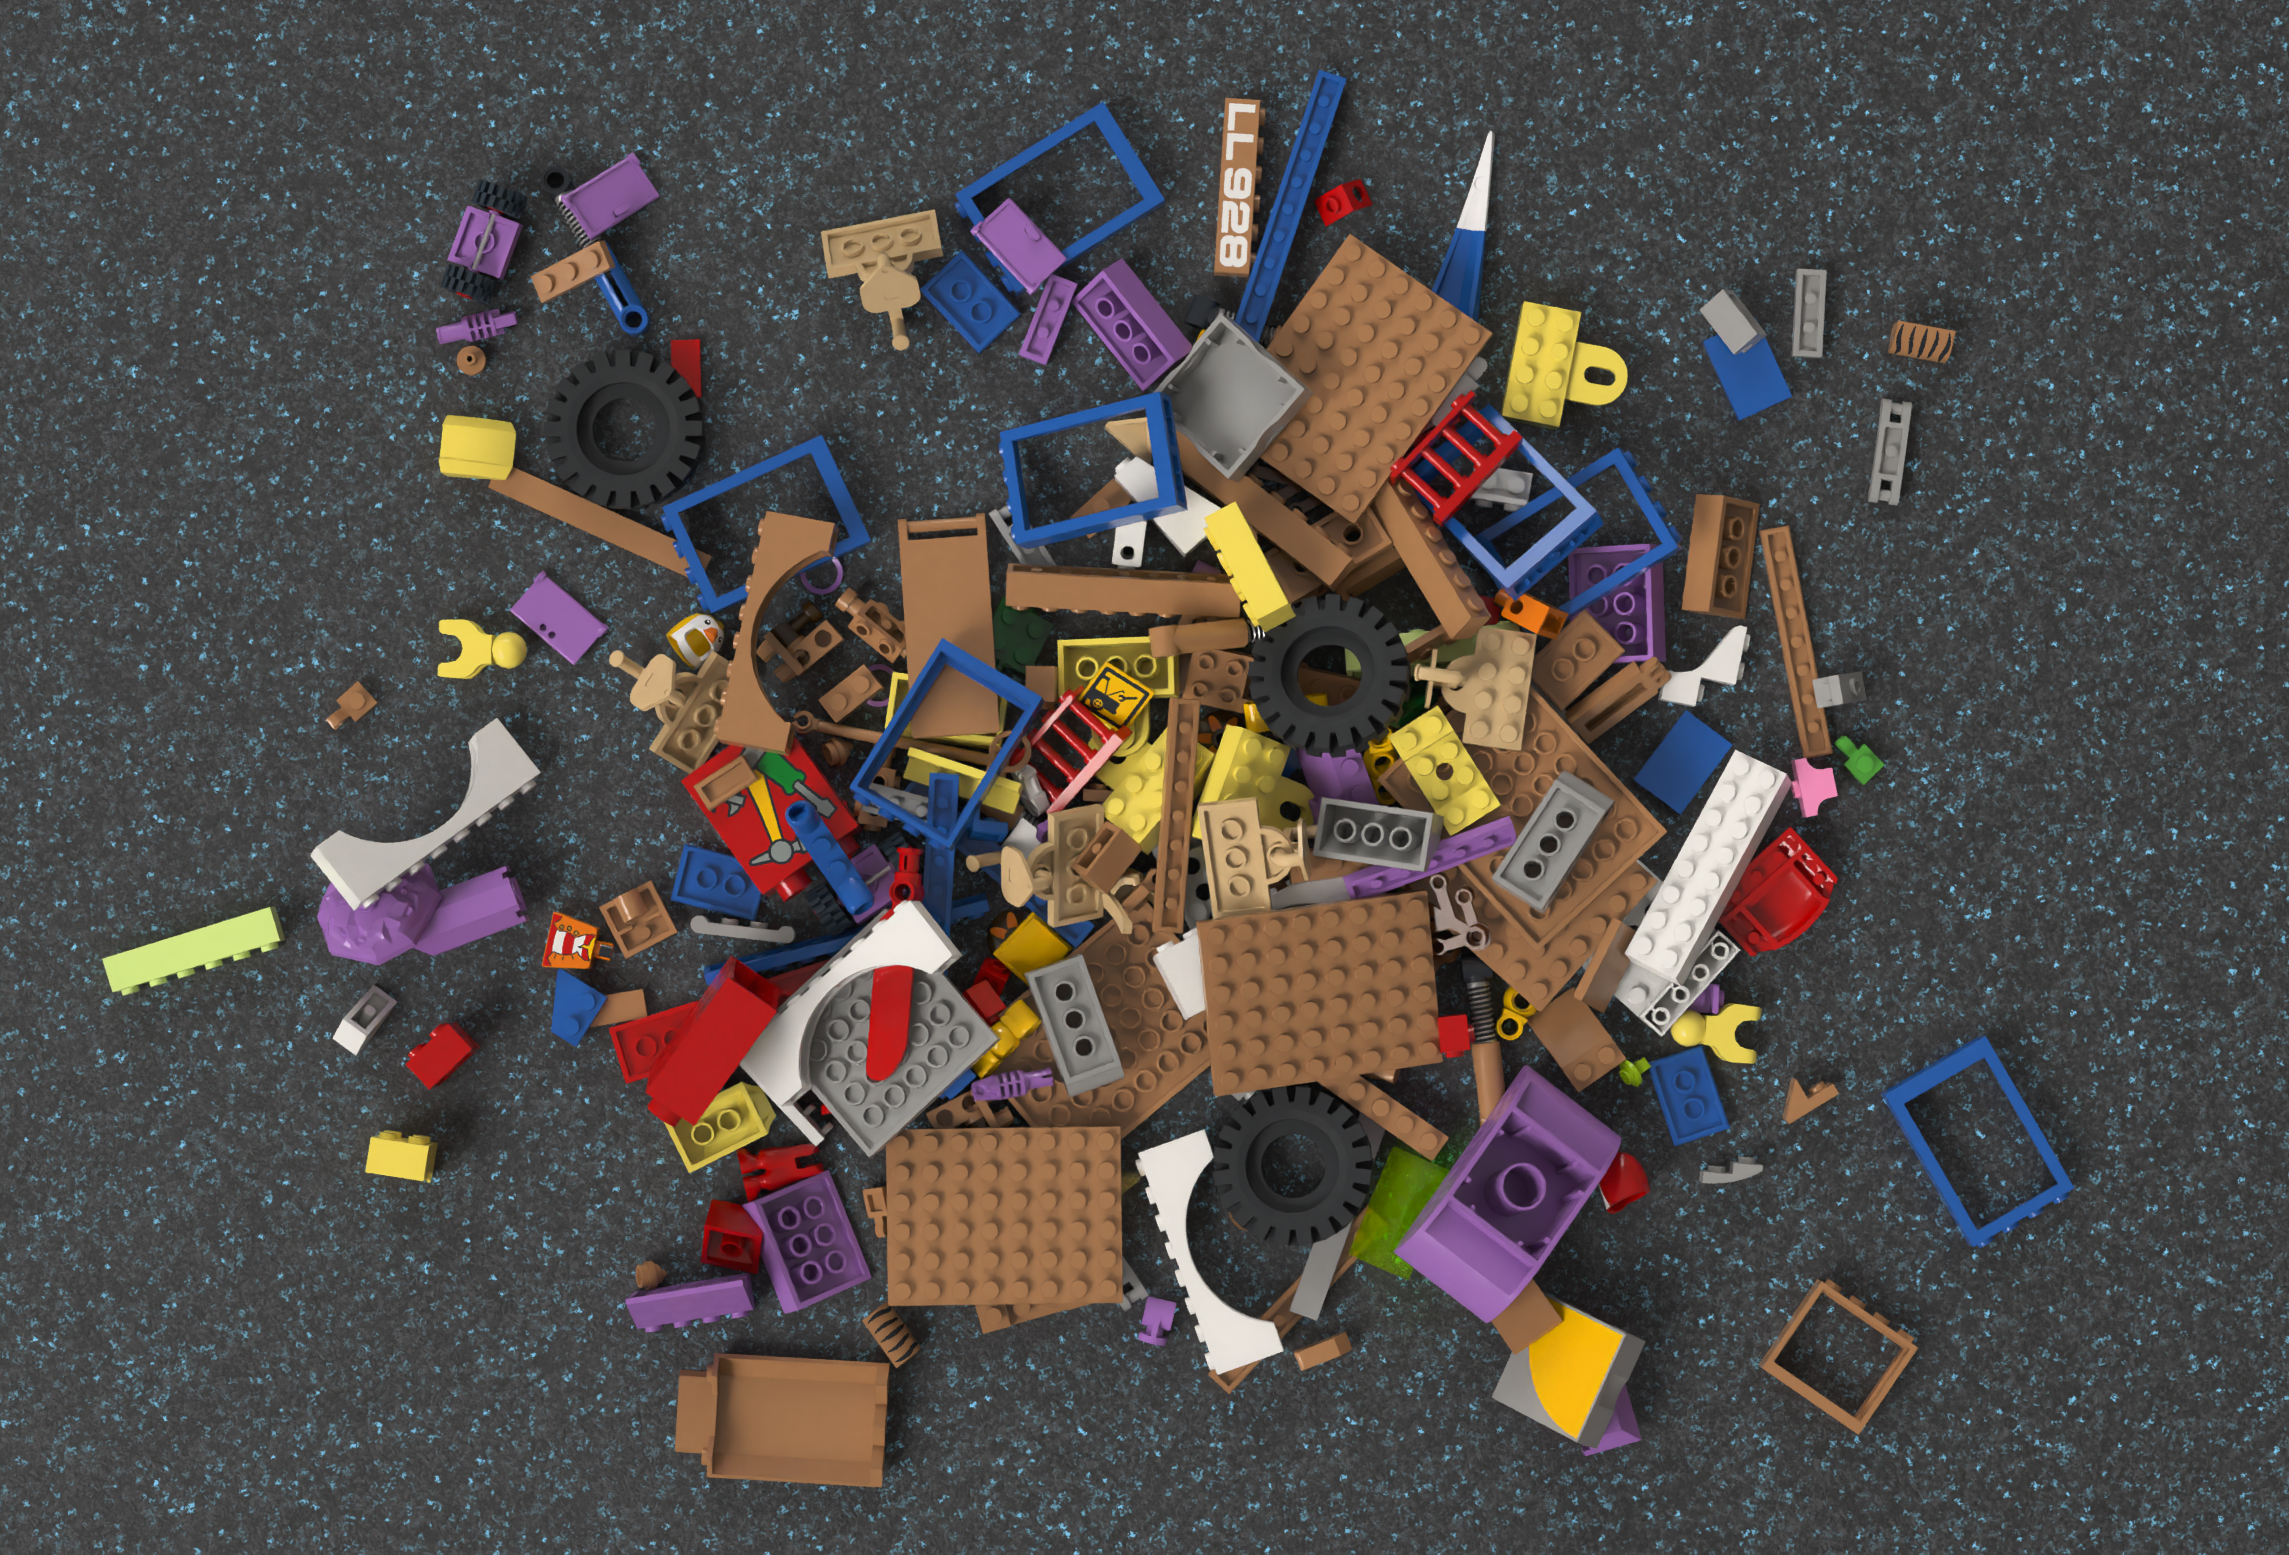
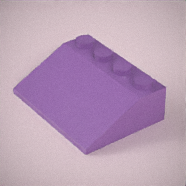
(1632, 612)
(807, 1242)
(692, 1301)

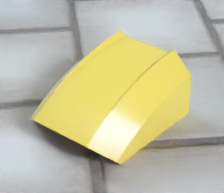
(477, 448)

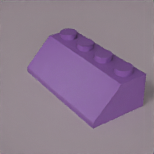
(1132, 324)
(1338, 777)

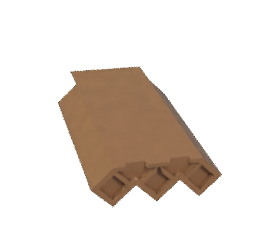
(786, 1419)

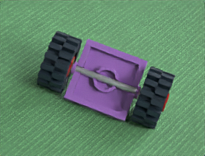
(484, 242)
(877, 875)

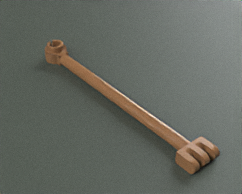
(817, 725)

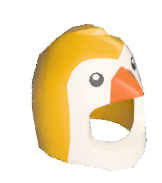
(696, 638)

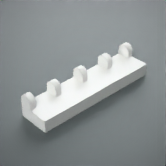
(795, 1112)

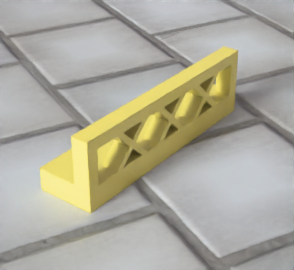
(1002, 796)

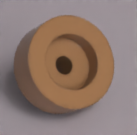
(478, 362)

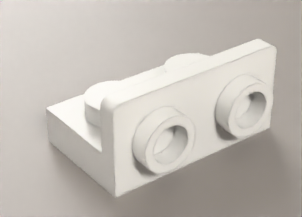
(1504, 488)

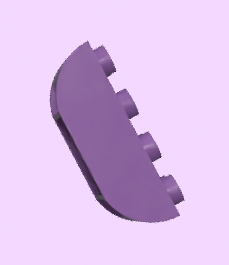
(1510, 1196)

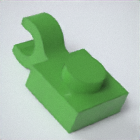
(1860, 762)

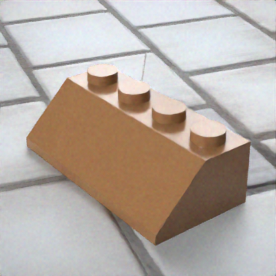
(1720, 556)

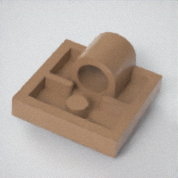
(638, 919)

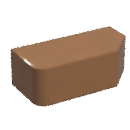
(1323, 1350)

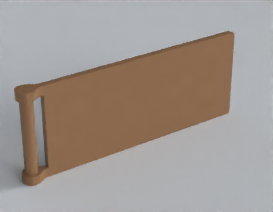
(951, 600)

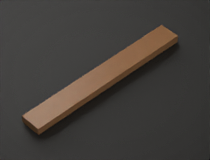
(594, 519)
(1795, 640)
(1176, 815)
(1280, 1313)

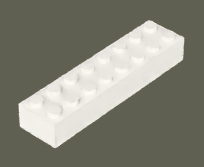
(1708, 868)

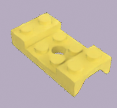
(1433, 742)

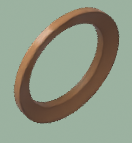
(1009, 769)

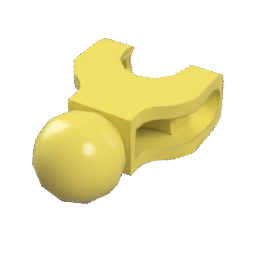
(480, 649)
(1717, 1031)

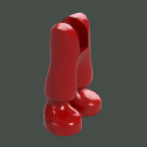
(780, 1165)

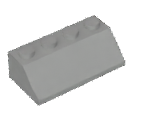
(1377, 834)

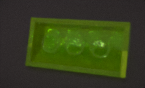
(1396, 1203)

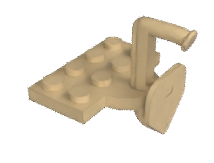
(884, 259)
(1493, 687)
(686, 712)
(1248, 856)
(1067, 893)

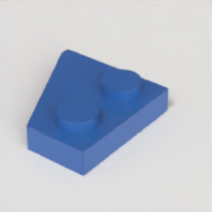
(574, 1007)

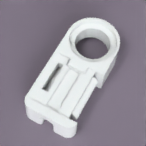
(1032, 795)

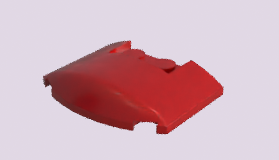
(1778, 895)

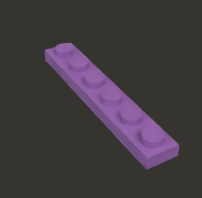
(1449, 854)

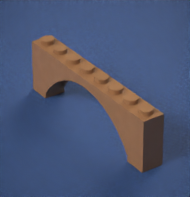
(784, 549)

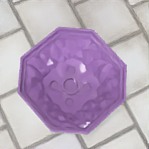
(386, 926)

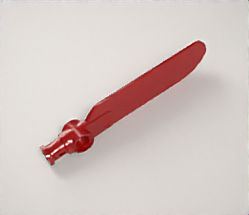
(893, 984)

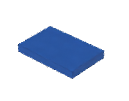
(970, 302)
(1749, 378)
(1682, 762)
(715, 883)
(1688, 1095)

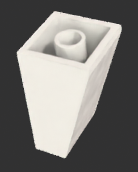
(1183, 528)

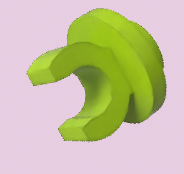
(1631, 1072)

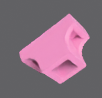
(1811, 786)

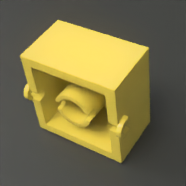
(401, 1157)

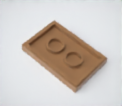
(1574, 660)
(1606, 967)

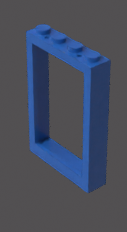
(1128, 158)
(1166, 465)
(834, 484)
(1653, 511)
(1548, 550)
(984, 675)
(1936, 1073)

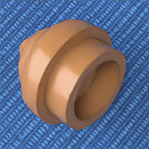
(836, 751)
(649, 1275)

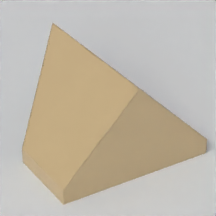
(1133, 435)

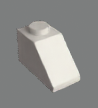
(364, 1020)

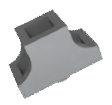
(1839, 689)

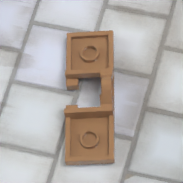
(1223, 680)

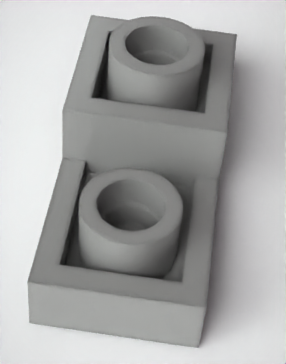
(1738, 1171)

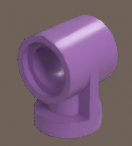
(1157, 1317)

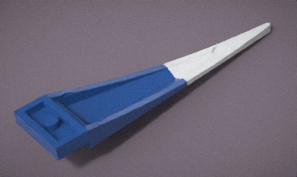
(1462, 268)

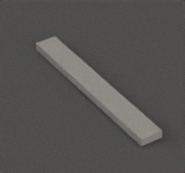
(1326, 1253)

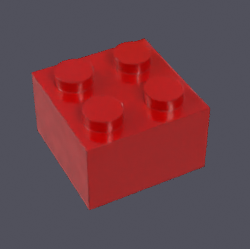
(442, 1054)

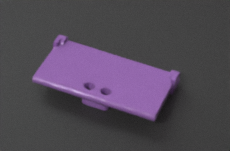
(617, 190)
(1006, 238)
(568, 624)

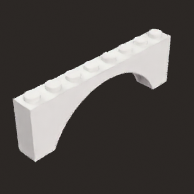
(366, 867)
(1181, 962)
(784, 1046)
(1229, 1335)

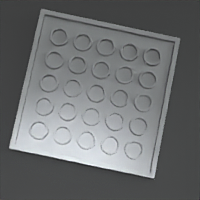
(942, 1045)

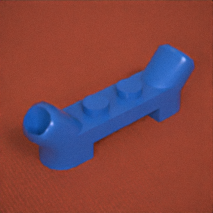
(829, 857)

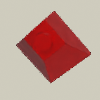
(731, 1238)

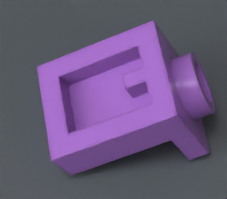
(1709, 1000)

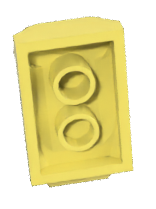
(729, 1123)

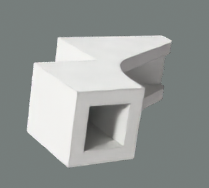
(1720, 666)

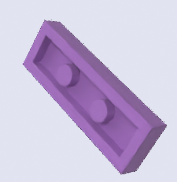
(1048, 319)

